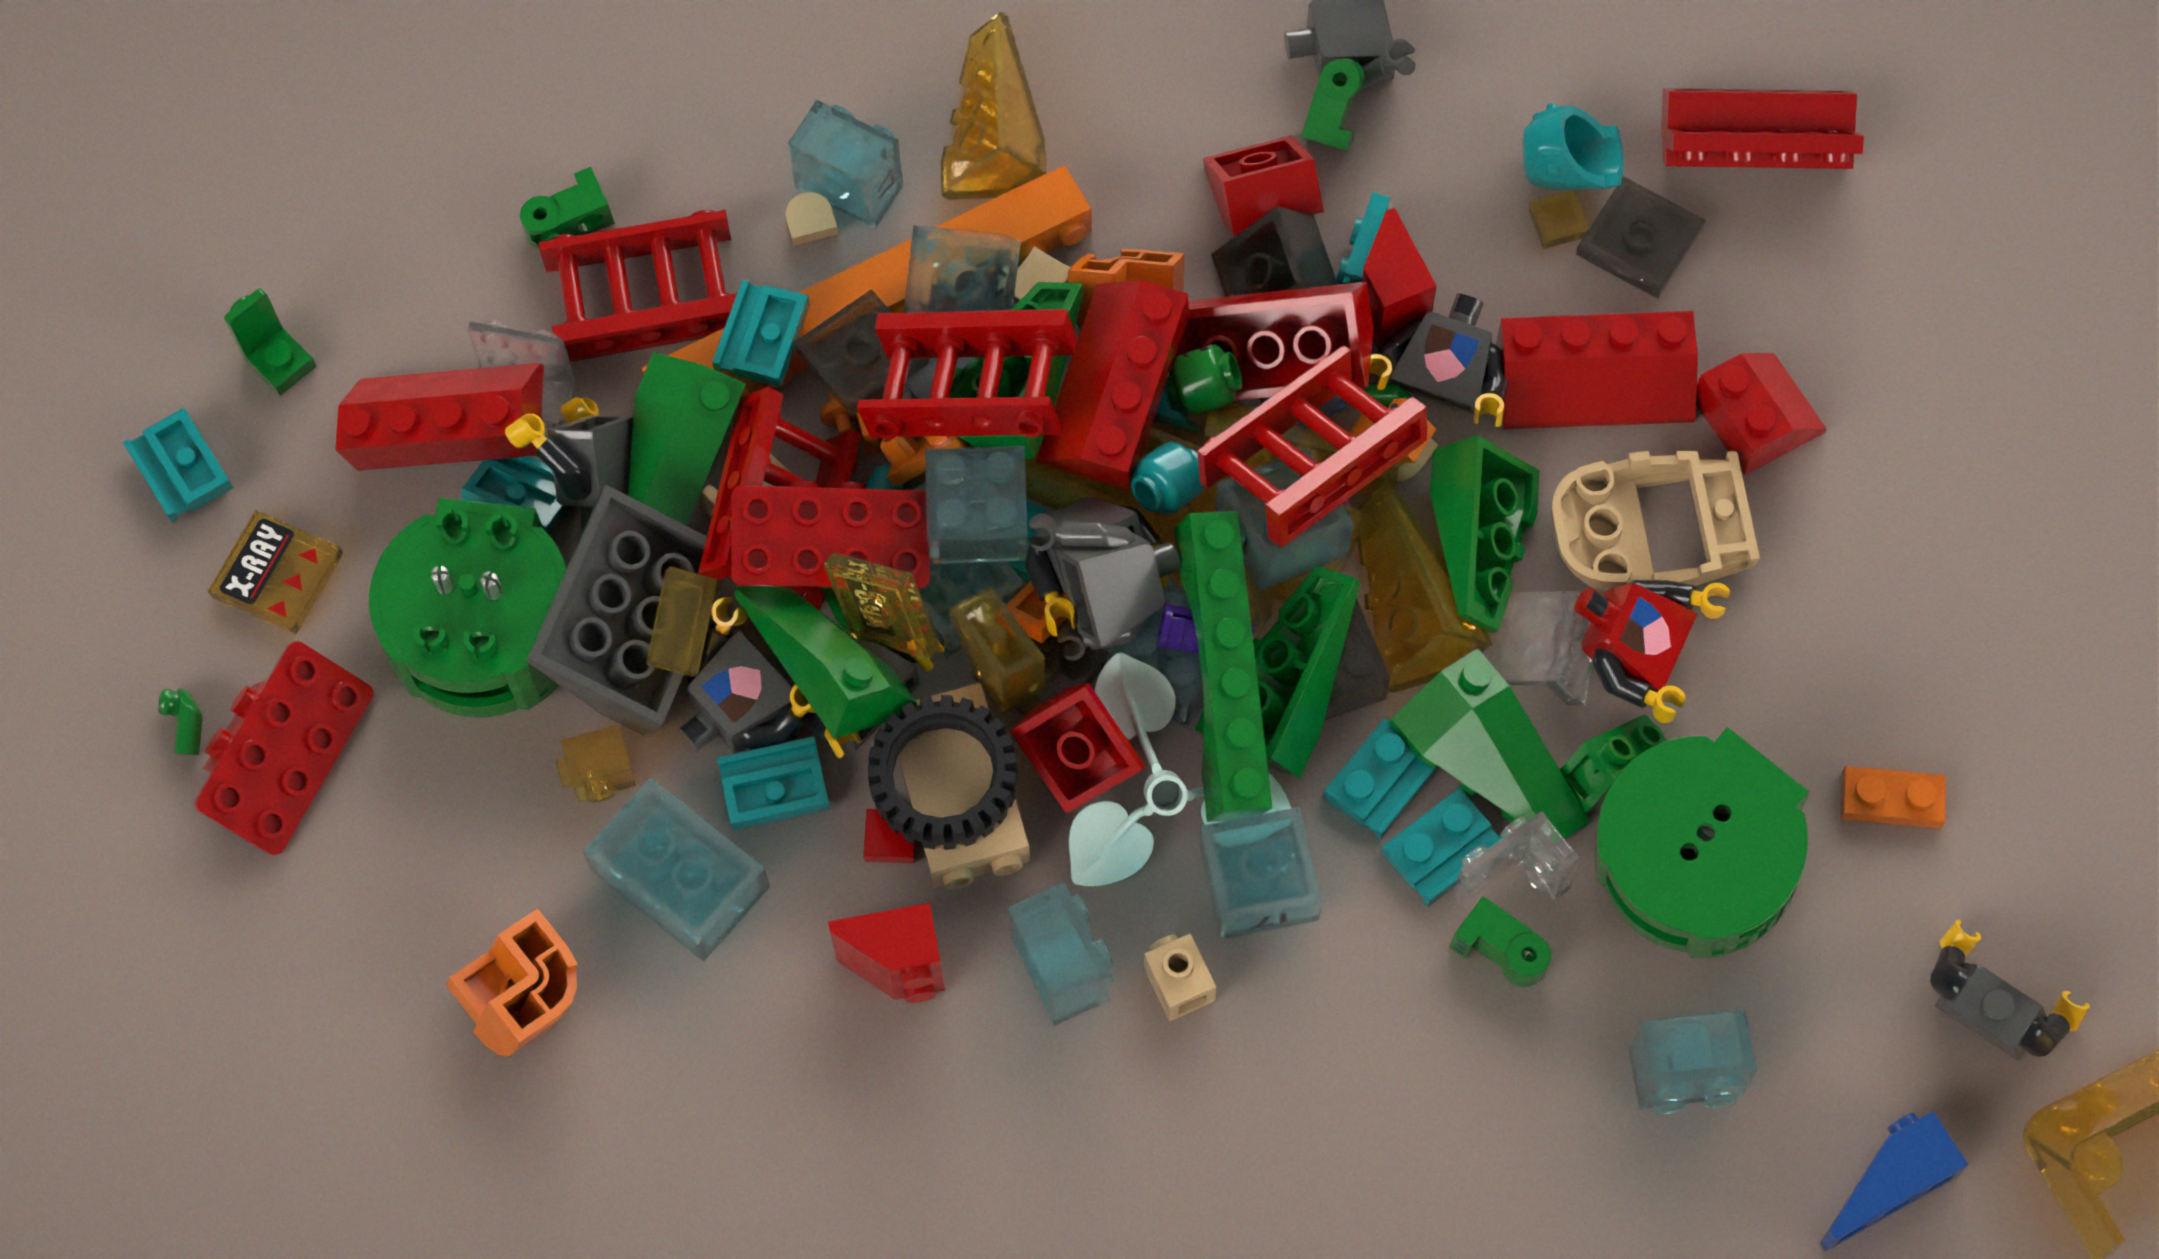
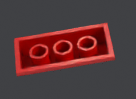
(1284, 333)
(1599, 369)
(1116, 380)
(437, 416)

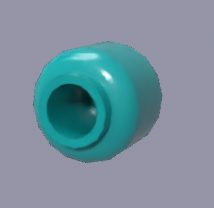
(1167, 478)

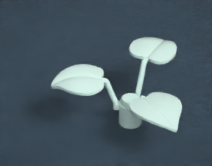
(1102, 837)

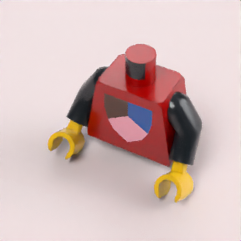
(1639, 636)

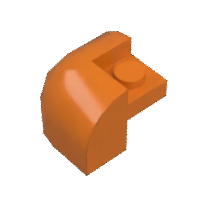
(1132, 265)
(517, 985)

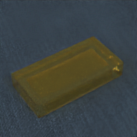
(681, 621)

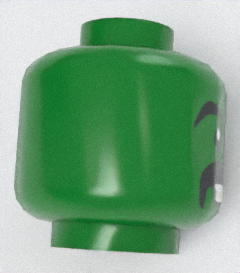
(1204, 379)

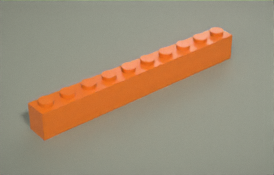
(1038, 214)

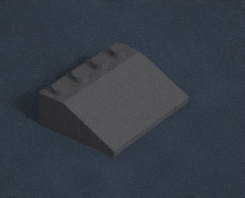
(607, 609)

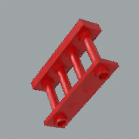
(647, 328)
(968, 335)
(749, 465)
(1322, 483)

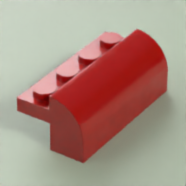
(1759, 128)

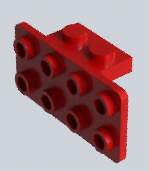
(791, 531)
(280, 747)

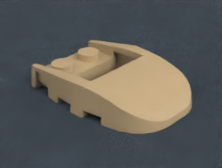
(1604, 531)

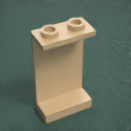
(946, 777)

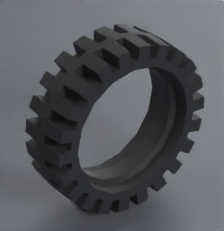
(935, 716)

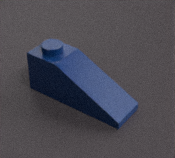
(1905, 1168)

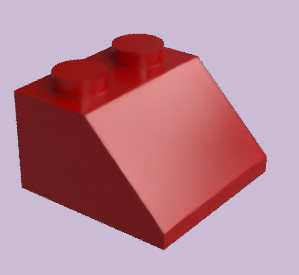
(1261, 177)
(1396, 279)
(1756, 409)
(1076, 746)
(892, 951)

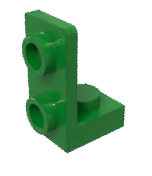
(266, 343)
(1603, 757)

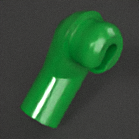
(188, 719)

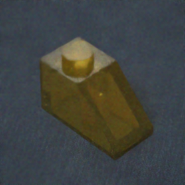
(999, 649)

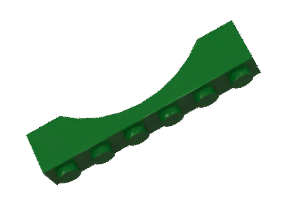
(1234, 741)

